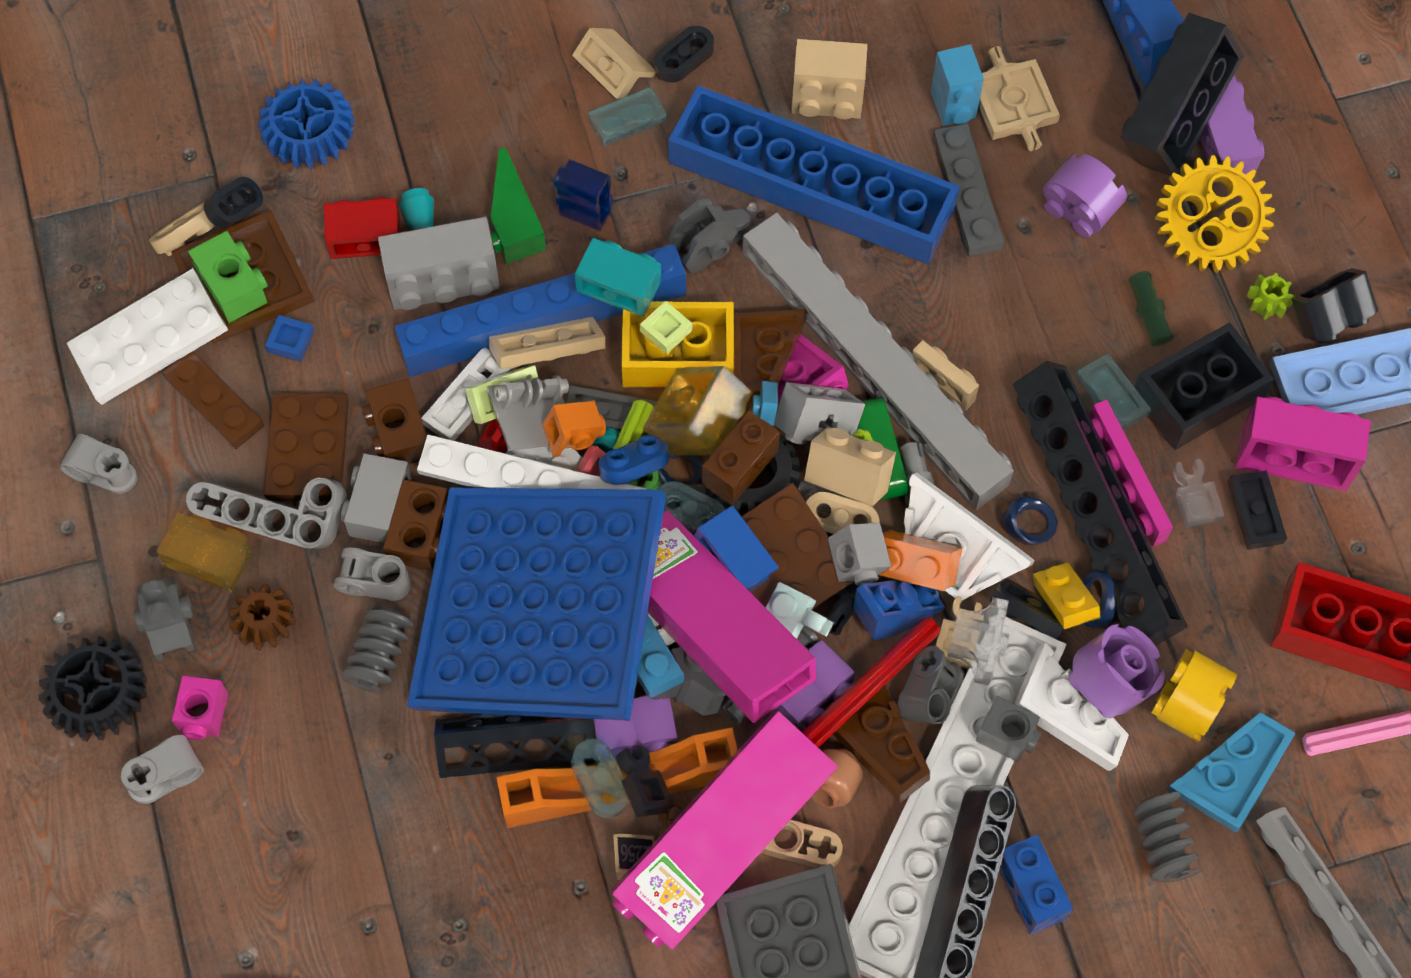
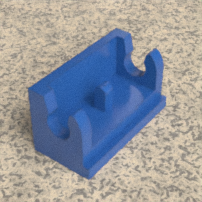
(737, 548)

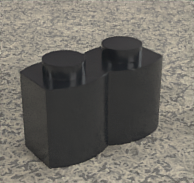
(1335, 305)

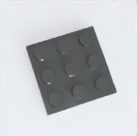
(789, 928)

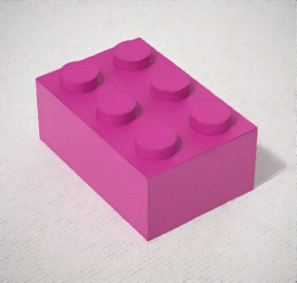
(1303, 443)

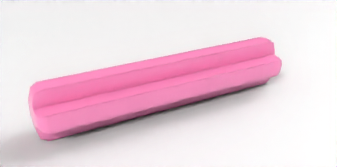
(1357, 733)

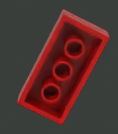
(1346, 625)

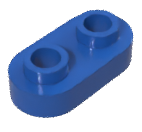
(634, 460)

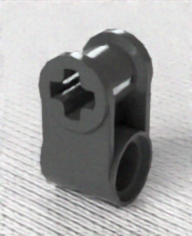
(931, 690)

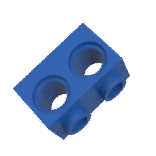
(1034, 885)

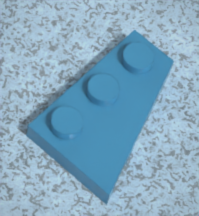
(1236, 772)

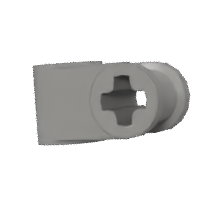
(99, 465)
(365, 572)
(165, 768)

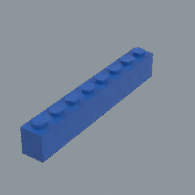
(465, 330)

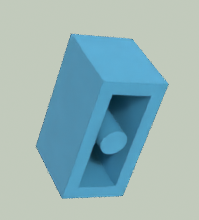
(956, 85)

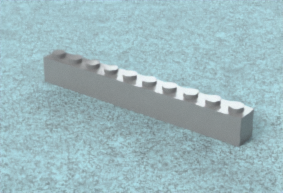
(878, 361)

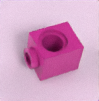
(192, 693)

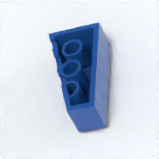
(1145, 31)

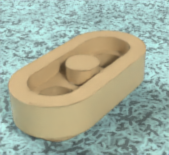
(179, 230)
(842, 511)

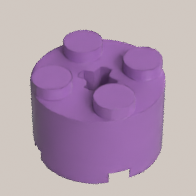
(1083, 194)
(1117, 670)

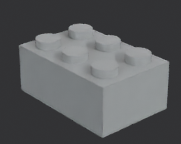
(439, 263)

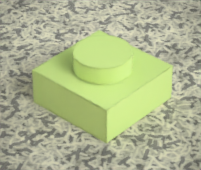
(666, 327)

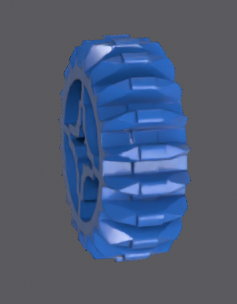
(327, 126)

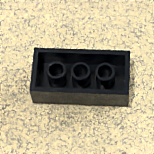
(1182, 94)

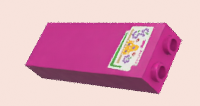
(724, 625)
(722, 831)

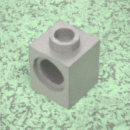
(859, 553)

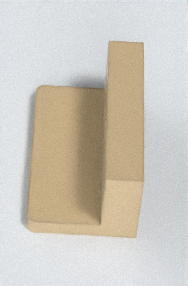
(612, 61)

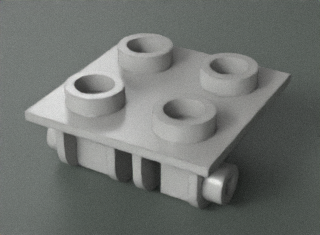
(524, 407)

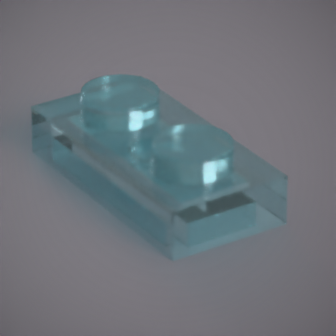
(627, 116)
(1107, 382)

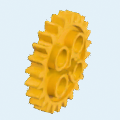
(1231, 239)

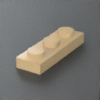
(546, 342)

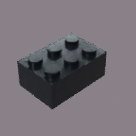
(1203, 385)

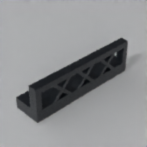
(504, 729)

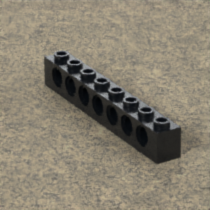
(1099, 480)

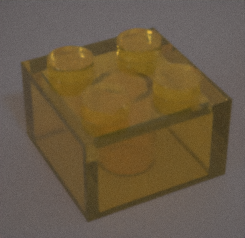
(698, 409)

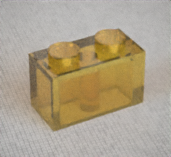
(205, 551)

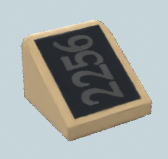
(628, 850)

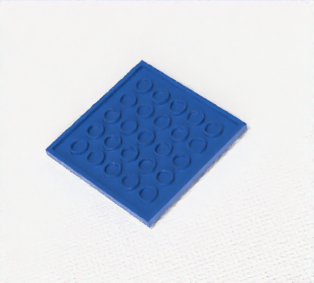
(538, 602)

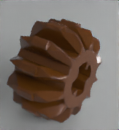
(268, 628)

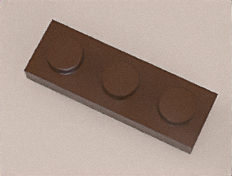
(213, 399)

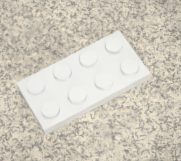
(147, 336)

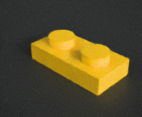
(1066, 595)

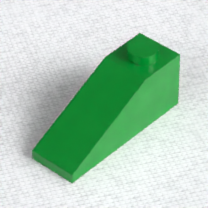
(513, 219)

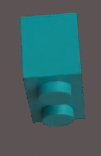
(618, 276)

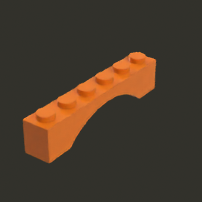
(556, 793)

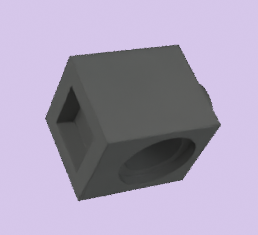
(1004, 713)

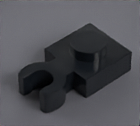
(643, 787)

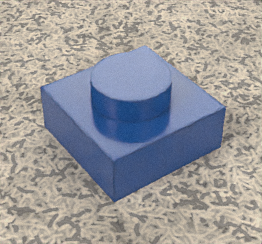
(289, 338)

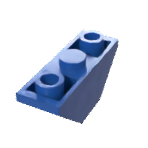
(894, 606)

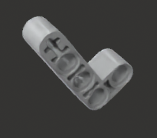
(263, 510)

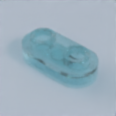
(693, 505)
(599, 780)

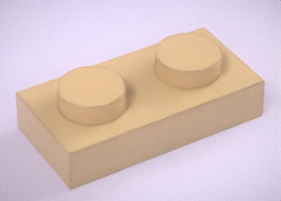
(952, 381)

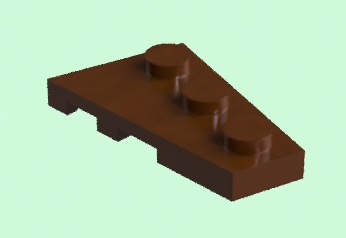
(765, 345)
(885, 746)

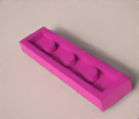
(1131, 475)

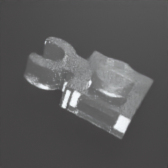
(1197, 500)

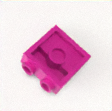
(812, 367)

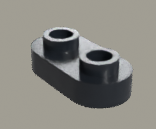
(681, 55)
(233, 202)

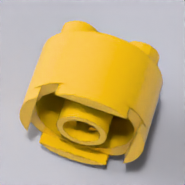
(1195, 696)

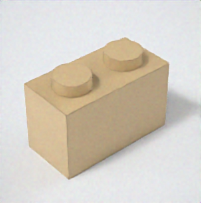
(850, 466)

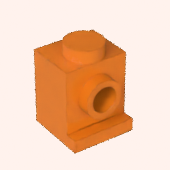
(573, 426)

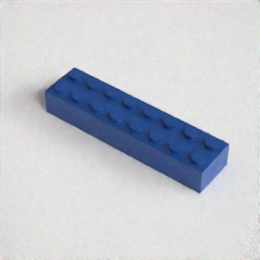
(813, 174)

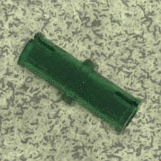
(1150, 308)

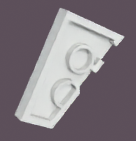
(1068, 713)

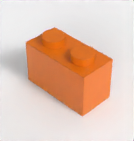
(921, 560)

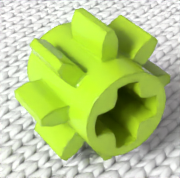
(1270, 296)

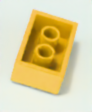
(707, 345)

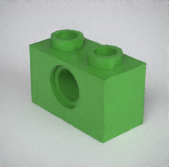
(235, 294)

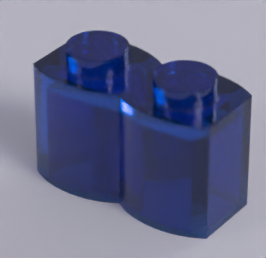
(583, 194)

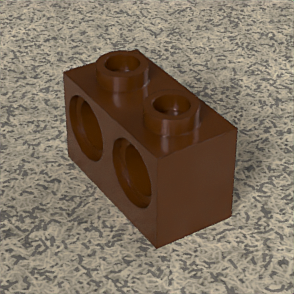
(410, 525)

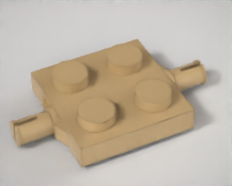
(1016, 99)

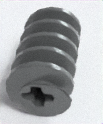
(374, 649)
(1164, 838)

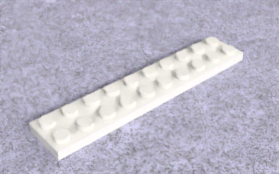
(903, 888)

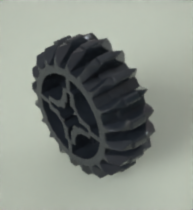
(92, 717)

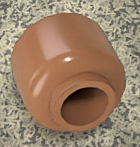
(842, 783)

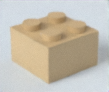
(829, 78)

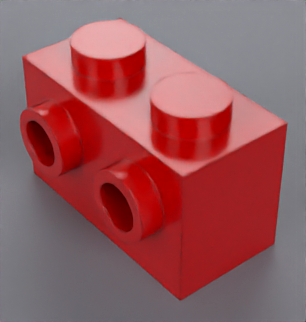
(355, 226)

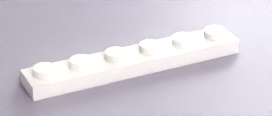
(492, 469)

